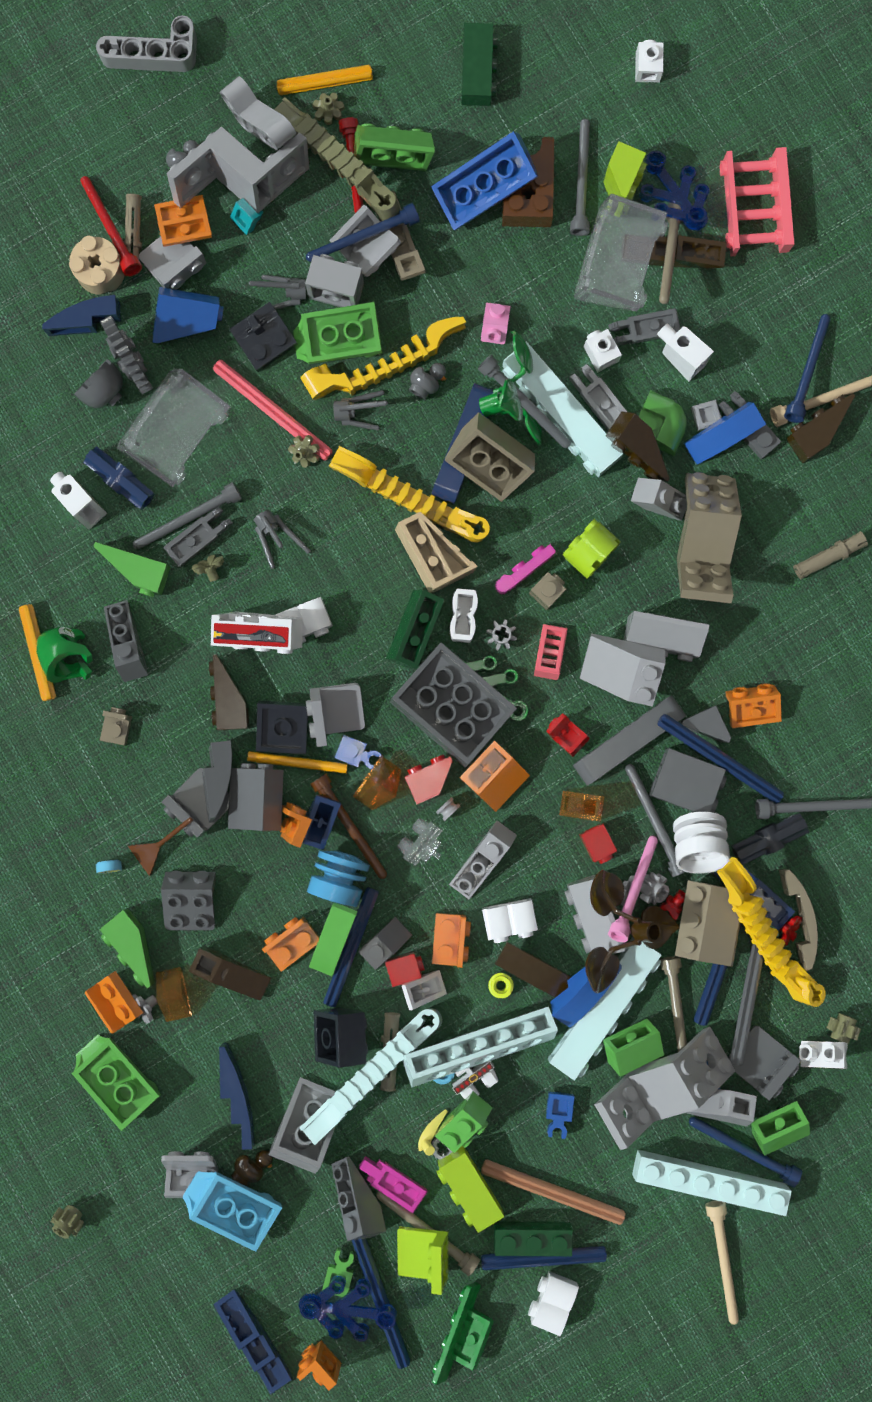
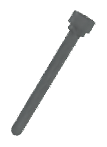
(580, 225)
(492, 369)
(228, 495)
(766, 808)
(654, 819)

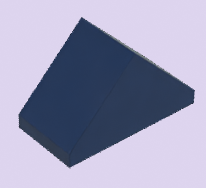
(323, 814)

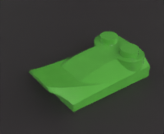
(338, 334)
(114, 1081)

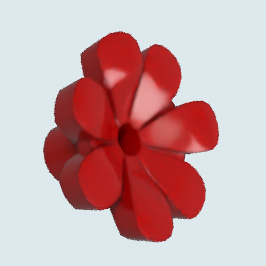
(789, 928)

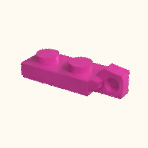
(393, 1183)

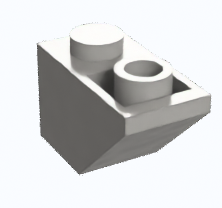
(659, 498)

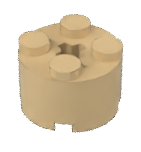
(84, 261)

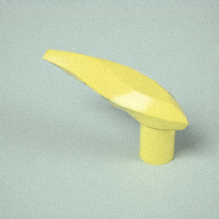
(429, 1133)

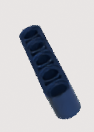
(449, 478)

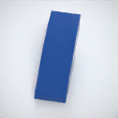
(725, 433)
(576, 999)

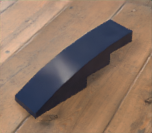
(776, 908)
(233, 1087)
(253, 1341)

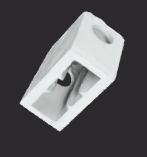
(685, 350)
(77, 500)

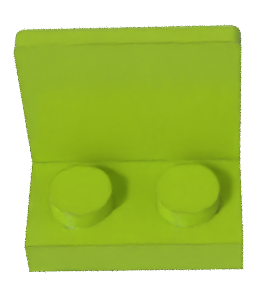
(424, 1256)

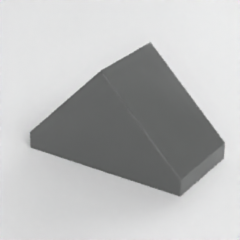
(708, 724)

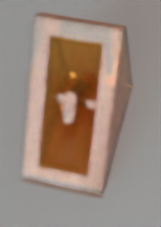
(379, 784)
(581, 806)
(172, 994)

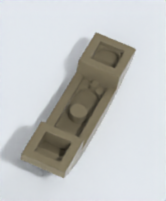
(406, 256)
(808, 948)

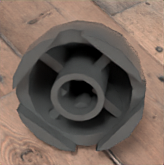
(101, 386)

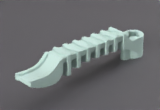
(365, 1080)

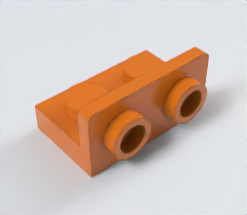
(754, 705)
(296, 825)
(449, 939)
(292, 943)
(113, 1002)
(322, 1364)

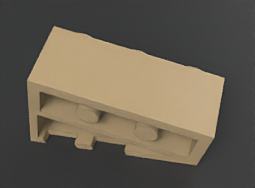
(432, 553)

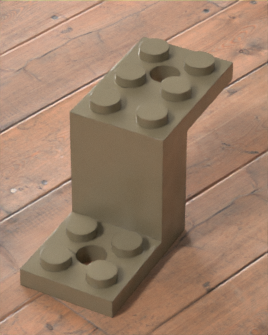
(708, 537)

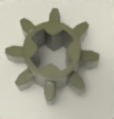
(843, 1028)
(67, 1221)

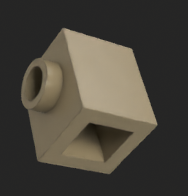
(548, 590)

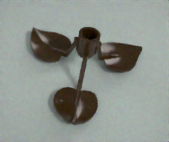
(652, 929)

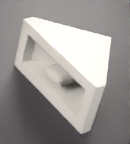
(424, 989)

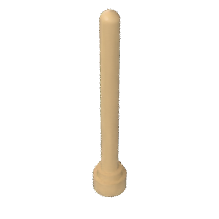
(777, 412)
(716, 1211)

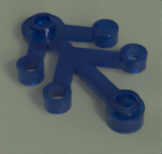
(655, 165)
(345, 1310)

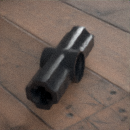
(770, 838)

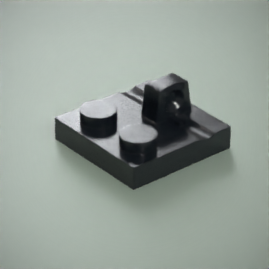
(263, 336)
(282, 727)

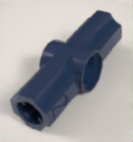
(119, 478)

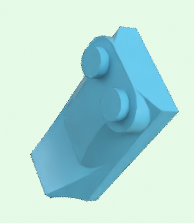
(230, 1208)

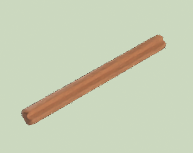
(553, 1192)

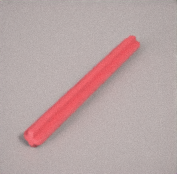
(268, 406)

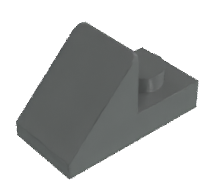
(385, 943)

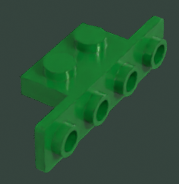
(466, 1337)

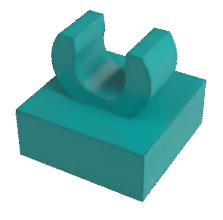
(245, 216)

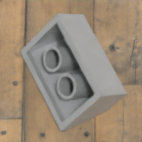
(672, 634)
(593, 925)

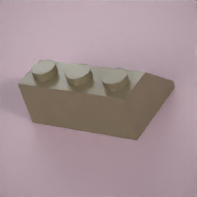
(491, 457)
(708, 925)

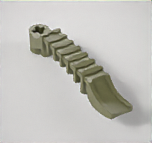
(342, 160)

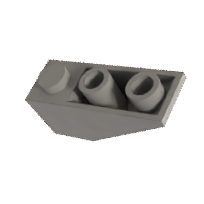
(483, 859)
(728, 1107)

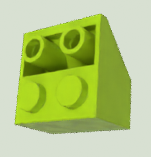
(625, 171)

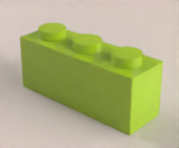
(469, 1189)

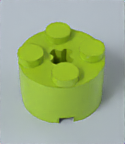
(591, 548)

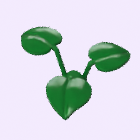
(508, 400)

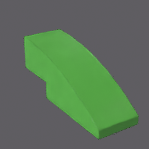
(333, 938)

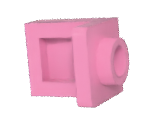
(495, 323)

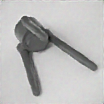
(294, 288)
(345, 409)
(267, 524)

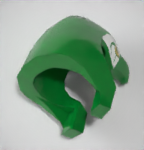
(57, 644)

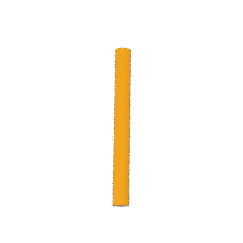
(297, 762)

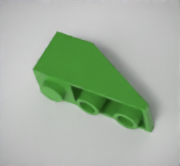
(129, 940)

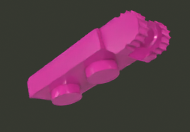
(523, 570)

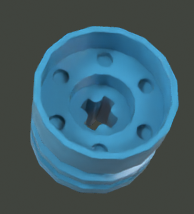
(338, 878)

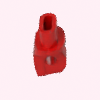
(674, 904)

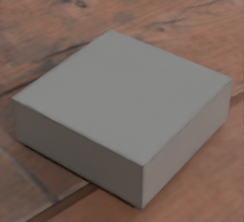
(705, 414)

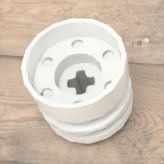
(701, 842)

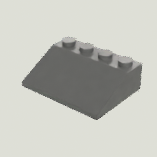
(452, 705)

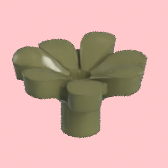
(328, 108)
(304, 451)
(209, 567)

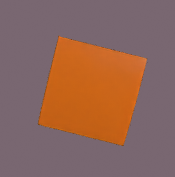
(183, 224)

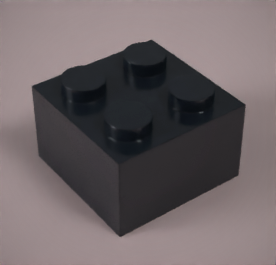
(340, 1037)

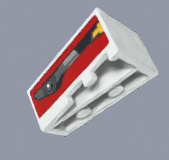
(257, 631)

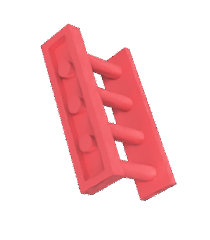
(778, 189)

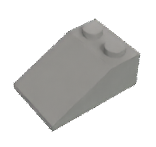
(624, 668)
(292, 1143)

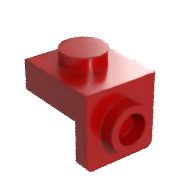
(567, 734)

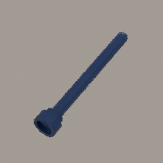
(406, 216)
(796, 409)
(790, 1174)

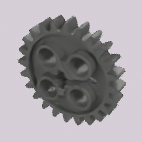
(122, 347)

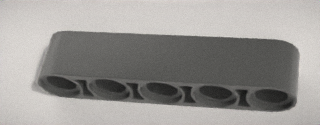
(626, 741)

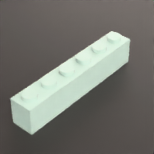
(565, 413)
(587, 1034)
(711, 1182)

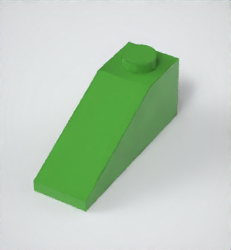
(142, 572)

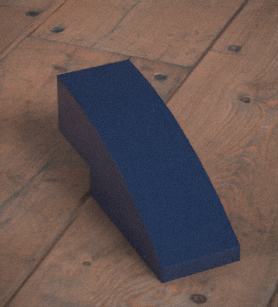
(83, 316)

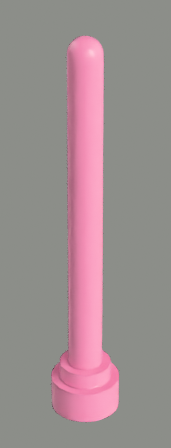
(620, 928)

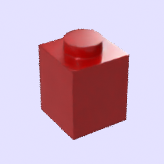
(598, 843)
(404, 968)

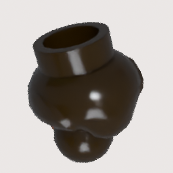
(251, 1171)

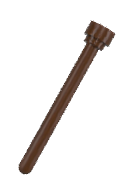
(324, 787)

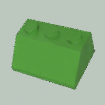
(393, 147)

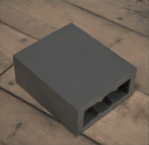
(687, 782)
(255, 798)

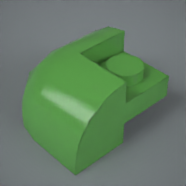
(666, 421)

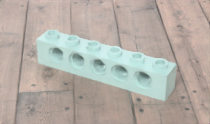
(479, 1046)

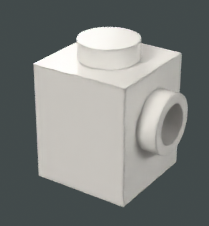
(649, 61)
(602, 349)

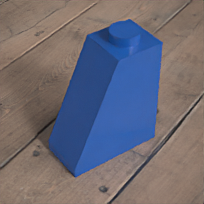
(184, 314)

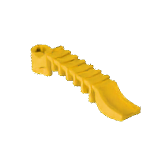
(320, 380)
(414, 500)
(752, 915)

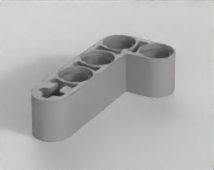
(115, 50)
(256, 116)

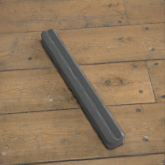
(746, 1007)

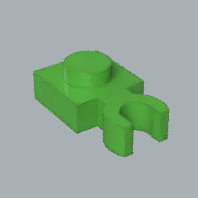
(341, 1270)

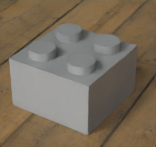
(334, 281)

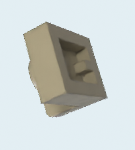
(115, 726)

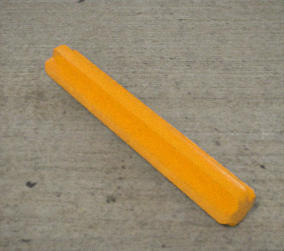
(324, 79)
(32, 633)

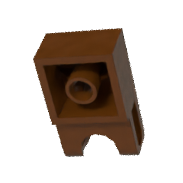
(539, 209)

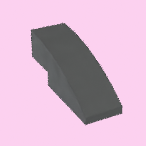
(217, 777)

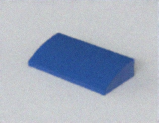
(485, 180)

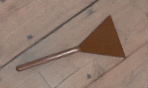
(148, 852)

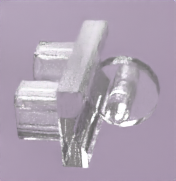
(424, 846)

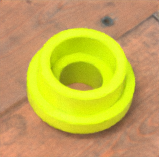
(504, 992)

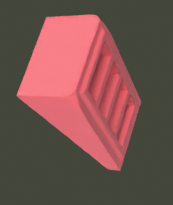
(547, 672)

